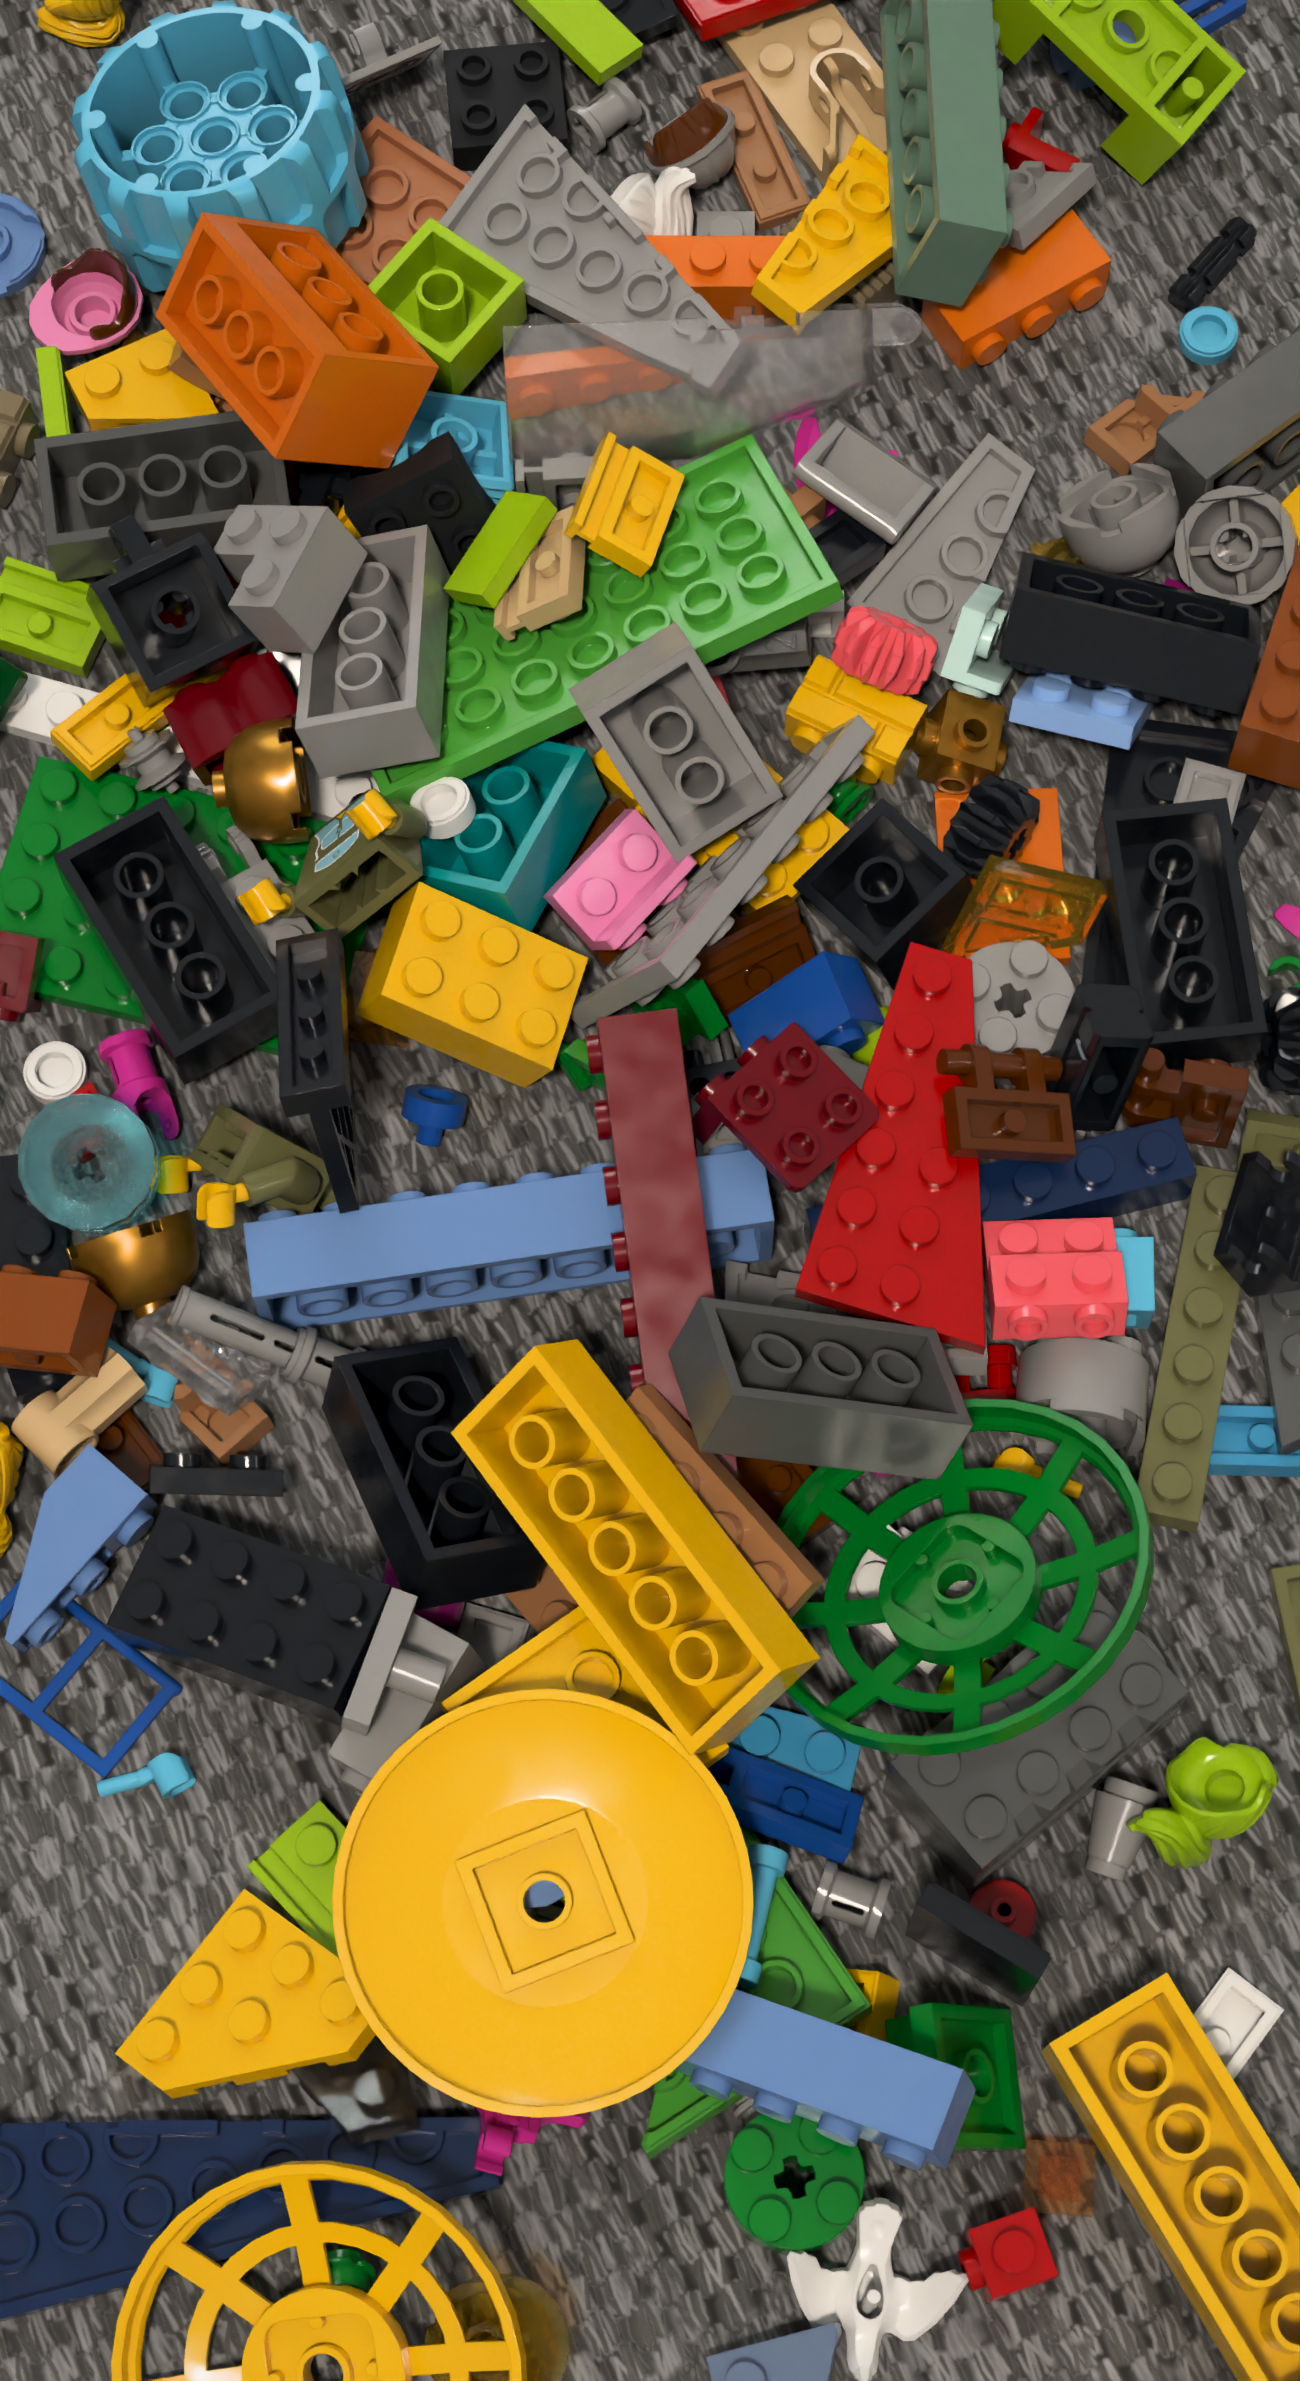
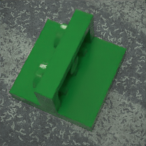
(984, 2047)

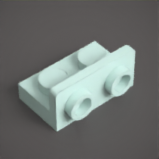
(970, 657)

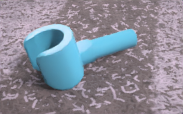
(159, 1382)
(167, 1770)

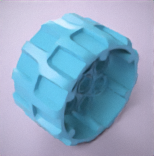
(216, 119)

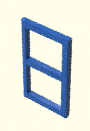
(99, 1633)

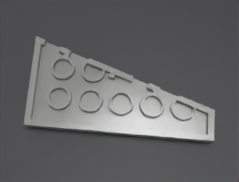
(567, 235)
(735, 877)

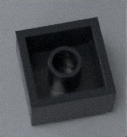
(885, 890)

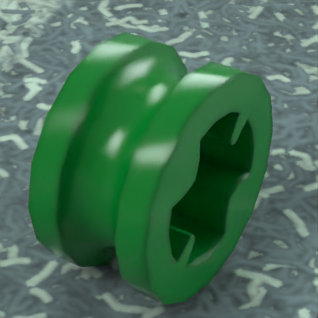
(849, 799)

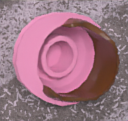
(87, 305)

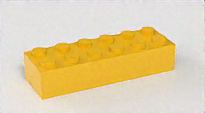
(634, 1545)
(1193, 2171)

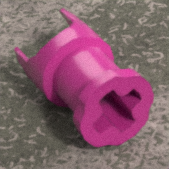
(137, 1078)

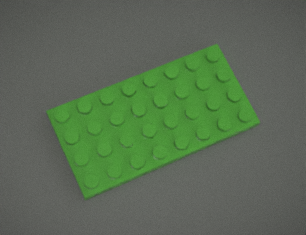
(725, 571)

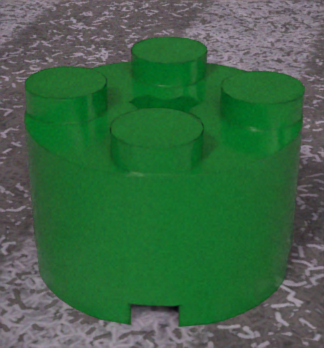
(771, 2214)

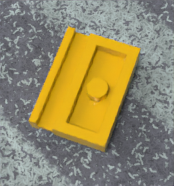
(625, 505)

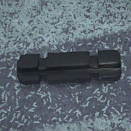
(1212, 265)

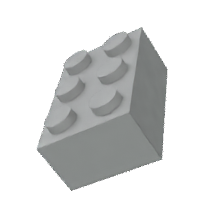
(675, 742)

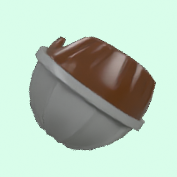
(696, 140)

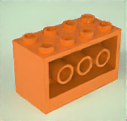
(295, 342)

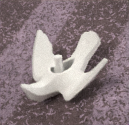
(867, 2292)

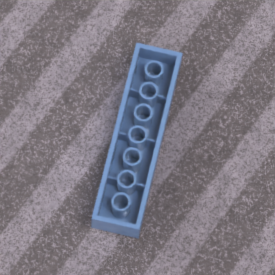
(479, 1243)

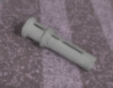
(298, 1362)

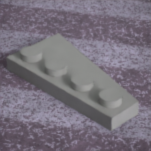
(949, 546)

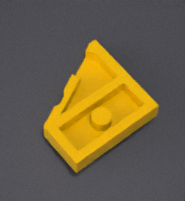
(136, 386)

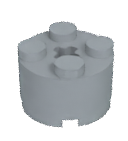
(1024, 982)
(1091, 1382)

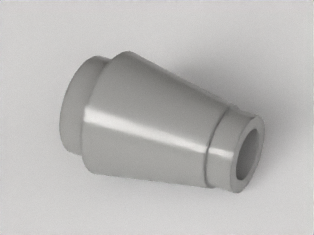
(1111, 1843)

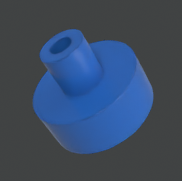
(433, 1110)

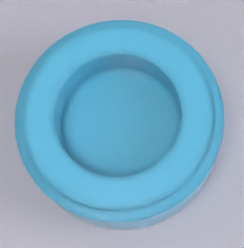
(1208, 335)

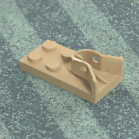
(814, 81)

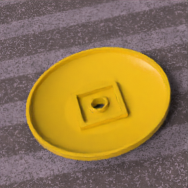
(439, 1921)

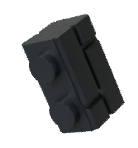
(1100, 1052)

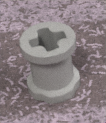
(604, 114)
(850, 1899)

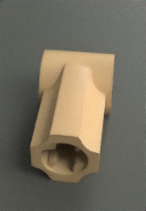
(66, 1421)

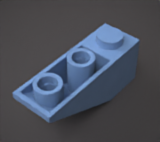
(76, 1532)

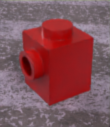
(1007, 2256)

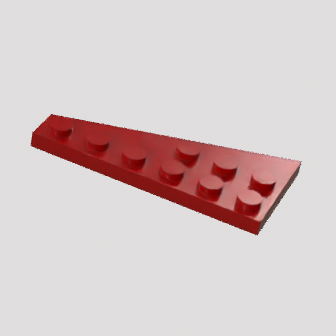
(900, 1212)

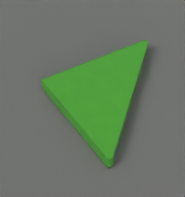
(796, 1973)

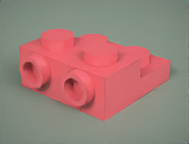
(1054, 1278)

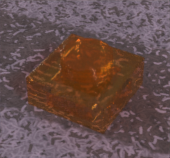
(1059, 2178)

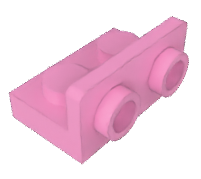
(619, 884)

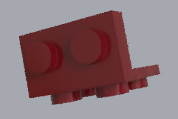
(786, 1107)

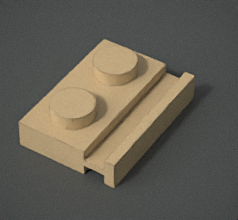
(547, 584)

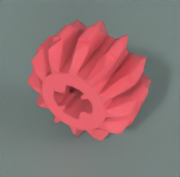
(884, 650)

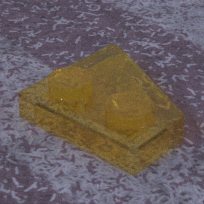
(1025, 903)

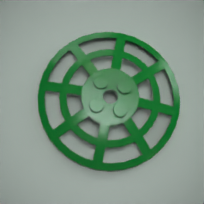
(999, 1605)

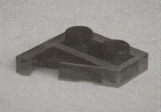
(364, 2096)

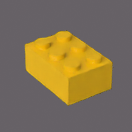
(472, 985)

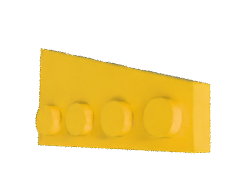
(836, 242)

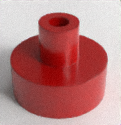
(1012, 1899)

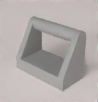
(865, 480)

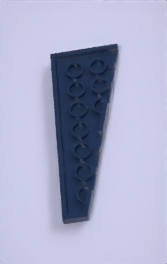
(97, 2194)

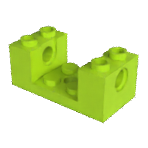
(1161, 80)

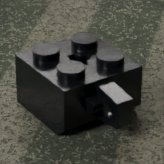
(174, 578)

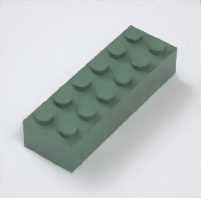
(943, 145)

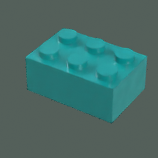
(522, 835)

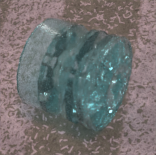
(52, 1159)

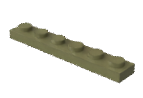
(1191, 1363)

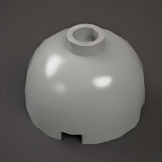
(1121, 521)
(1236, 544)

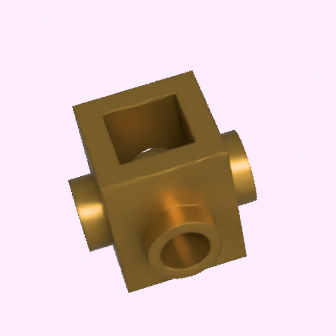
(960, 742)

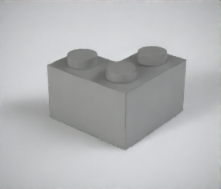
(289, 571)

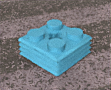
(477, 428)

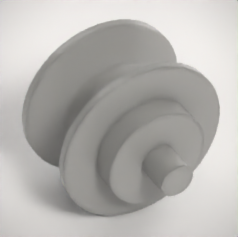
(152, 760)

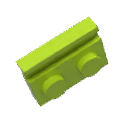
(47, 618)
(301, 1872)

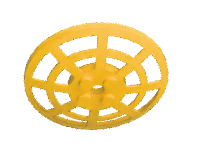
(319, 2316)

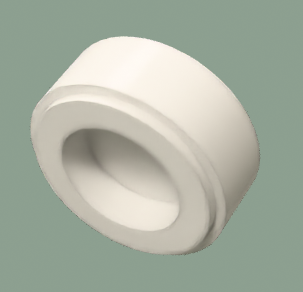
(446, 807)
(54, 1071)

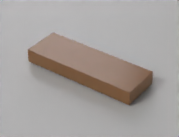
(760, 158)

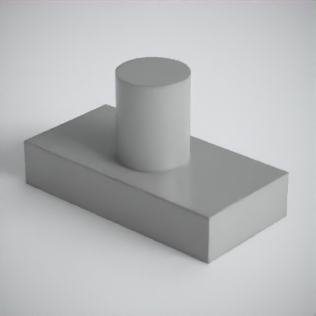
(391, 1666)

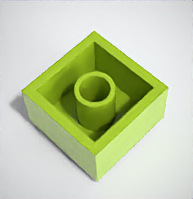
(451, 302)

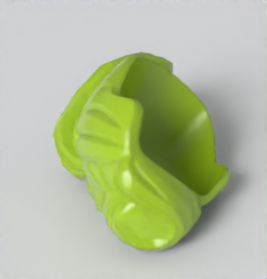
(1212, 1797)

